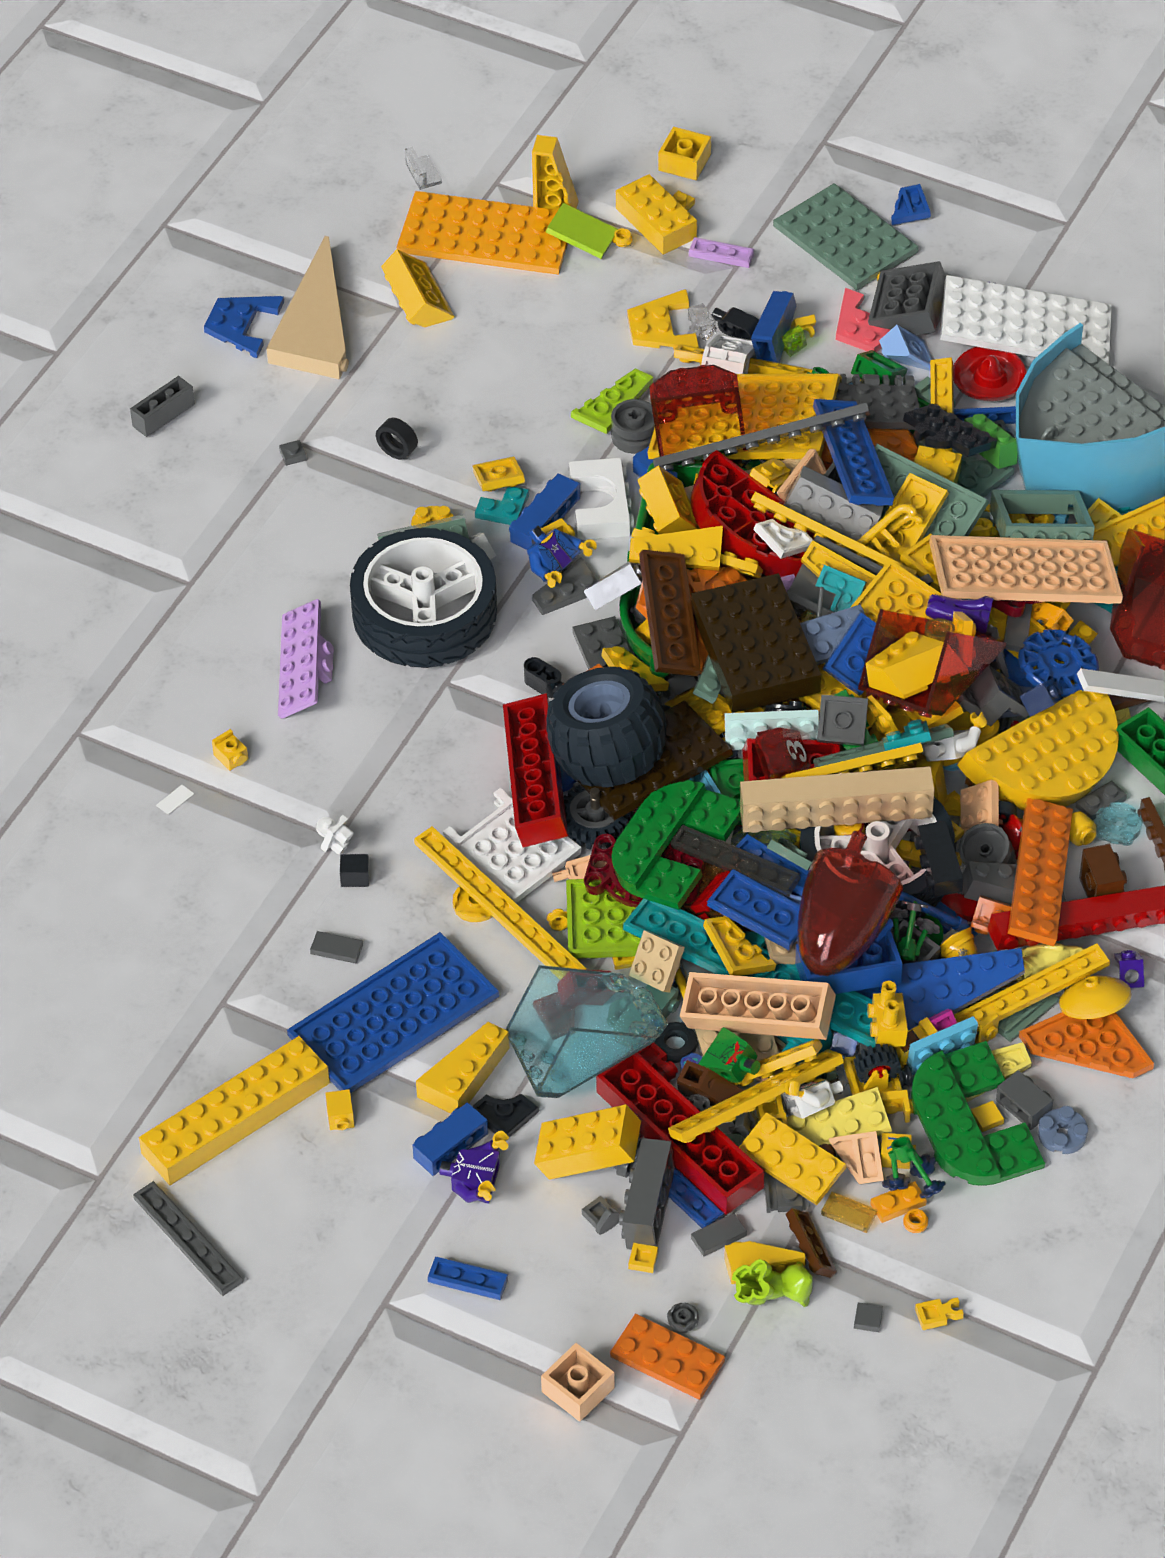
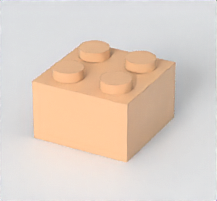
(577, 1382)

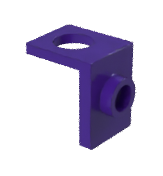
(1130, 960)

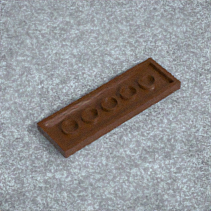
(669, 613)

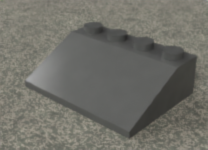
(909, 298)

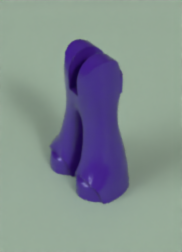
(975, 609)

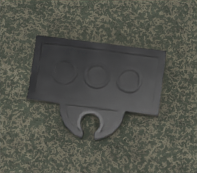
(947, 431)

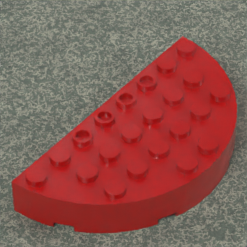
(724, 499)

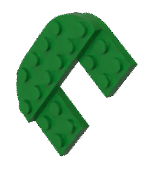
(653, 827)
(957, 1142)

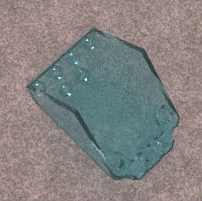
(580, 1026)

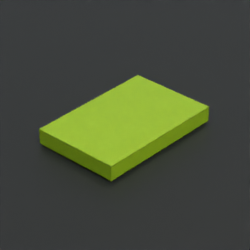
(581, 230)

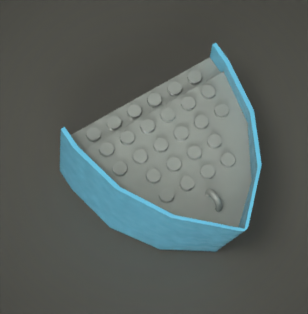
(1088, 428)

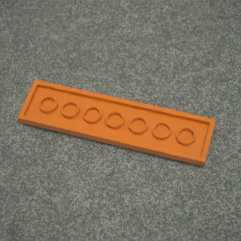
(1040, 871)

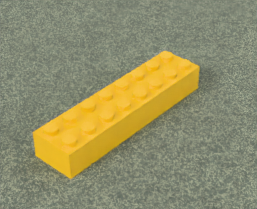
(234, 1110)

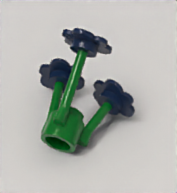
(922, 1167)

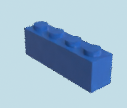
(547, 507)

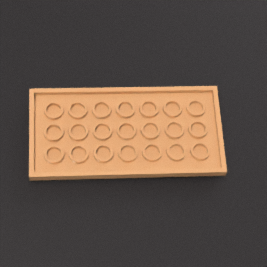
(1025, 569)

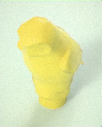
(1043, 956)

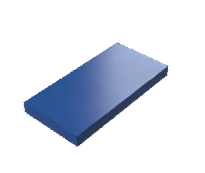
(757, 908)

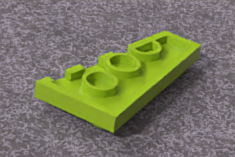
(598, 411)

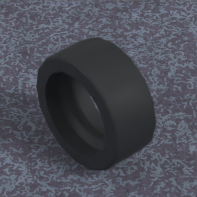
(402, 432)

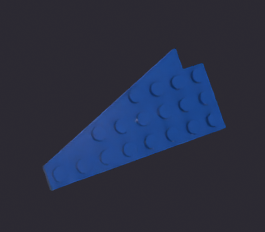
(953, 982)

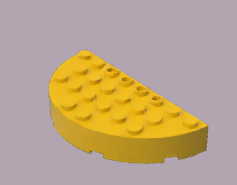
(1050, 754)

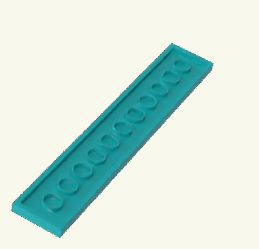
(687, 930)

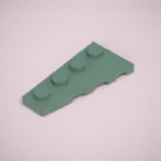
(789, 851)

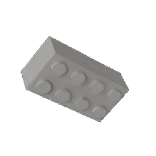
(828, 505)

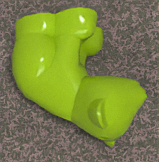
(760, 1283)

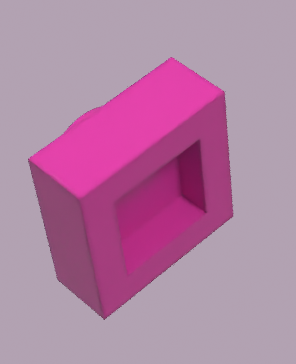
(943, 1020)

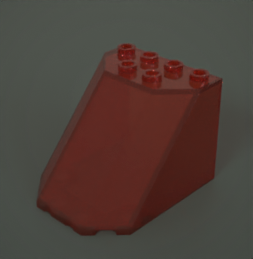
(694, 383)
(1140, 617)
(959, 663)

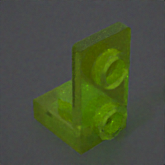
(794, 340)

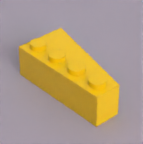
(550, 175)
(464, 1069)

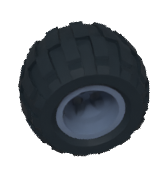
(606, 726)

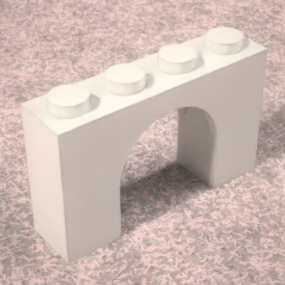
(608, 477)

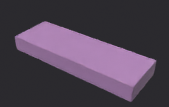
(721, 252)

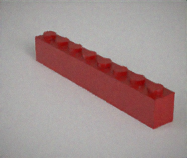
(1091, 916)

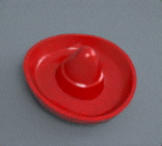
(988, 374)

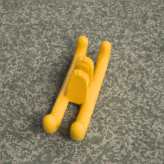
(879, 534)

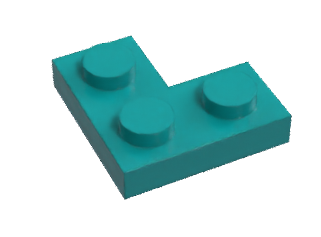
(505, 510)
(843, 585)
(915, 732)

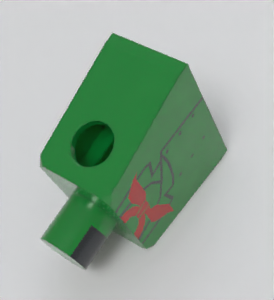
(730, 1057)

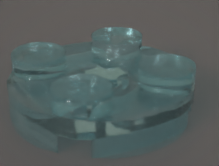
(1115, 834)

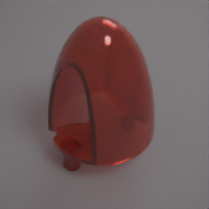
(843, 907)

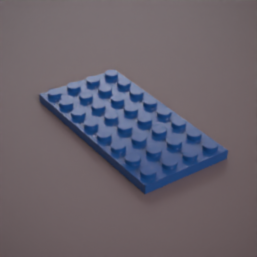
(394, 1012)

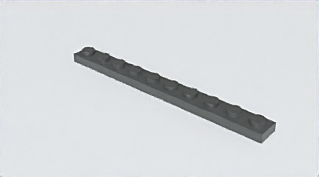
(770, 435)

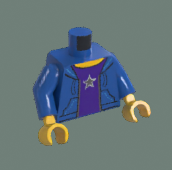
(554, 552)

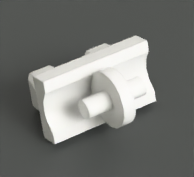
(335, 835)

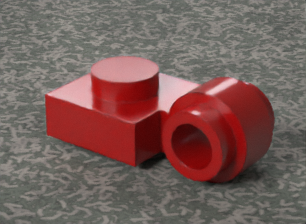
(656, 1058)

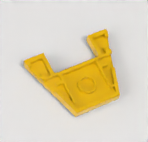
(652, 325)

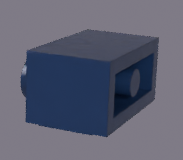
(1042, 696)

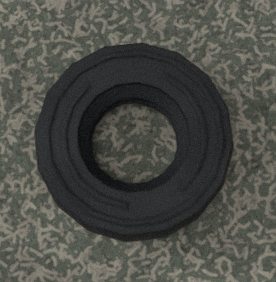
(680, 1030)

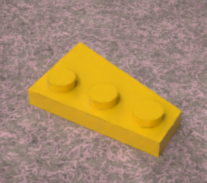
(734, 949)

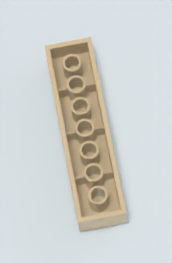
(836, 799)

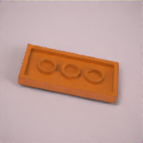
(667, 1356)

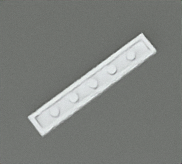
(1122, 685)

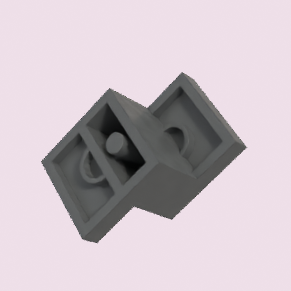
(993, 696)

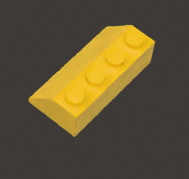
(416, 290)

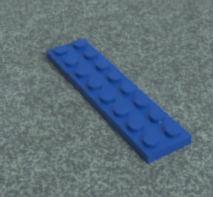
(855, 458)

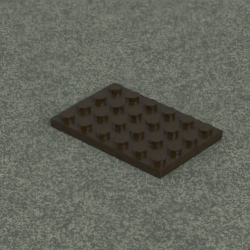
(688, 750)

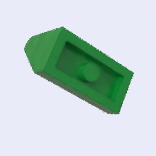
(875, 363)

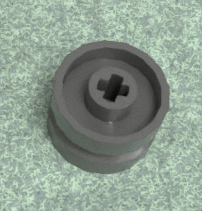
(632, 425)
(986, 844)

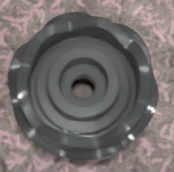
(683, 1310)

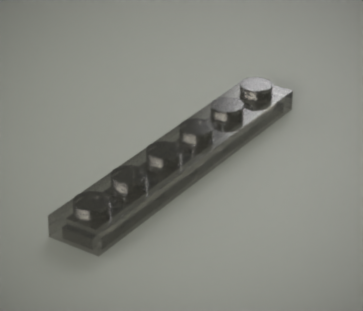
(730, 857)

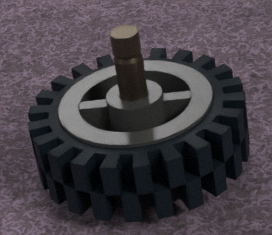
(588, 819)

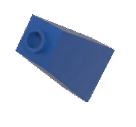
(773, 325)

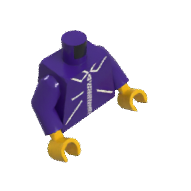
(476, 1169)

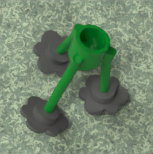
(907, 947)

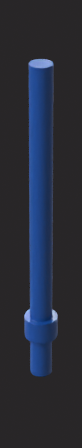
(957, 923)

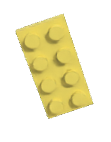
(848, 1116)

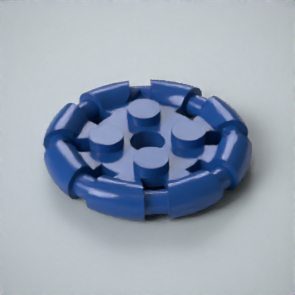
(1049, 648)

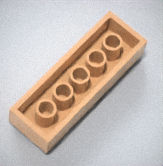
(758, 1005)

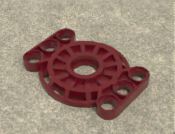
(608, 876)

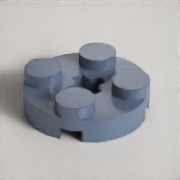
(1063, 1118)

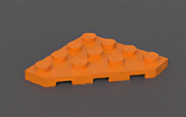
(1089, 1043)

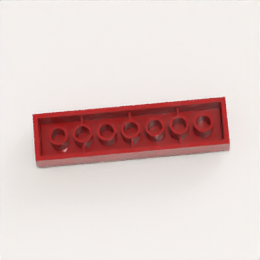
(533, 773)
(709, 1160)

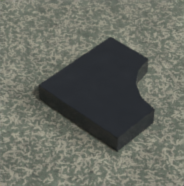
(506, 1114)

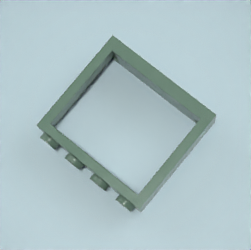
(1040, 502)

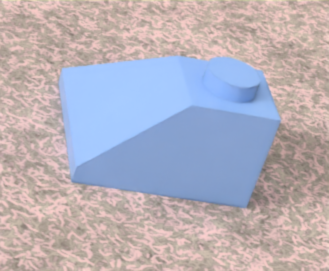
(905, 348)

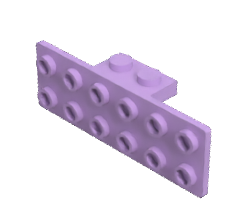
(302, 659)

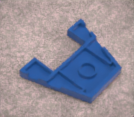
(233, 317)

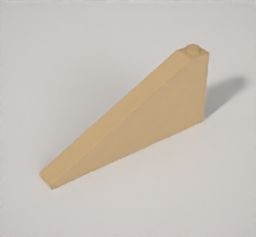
(311, 328)

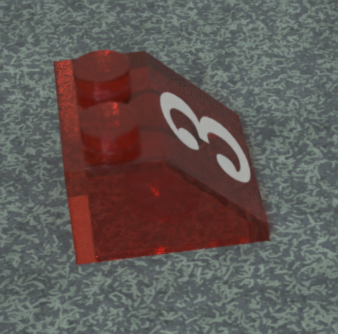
(781, 752)

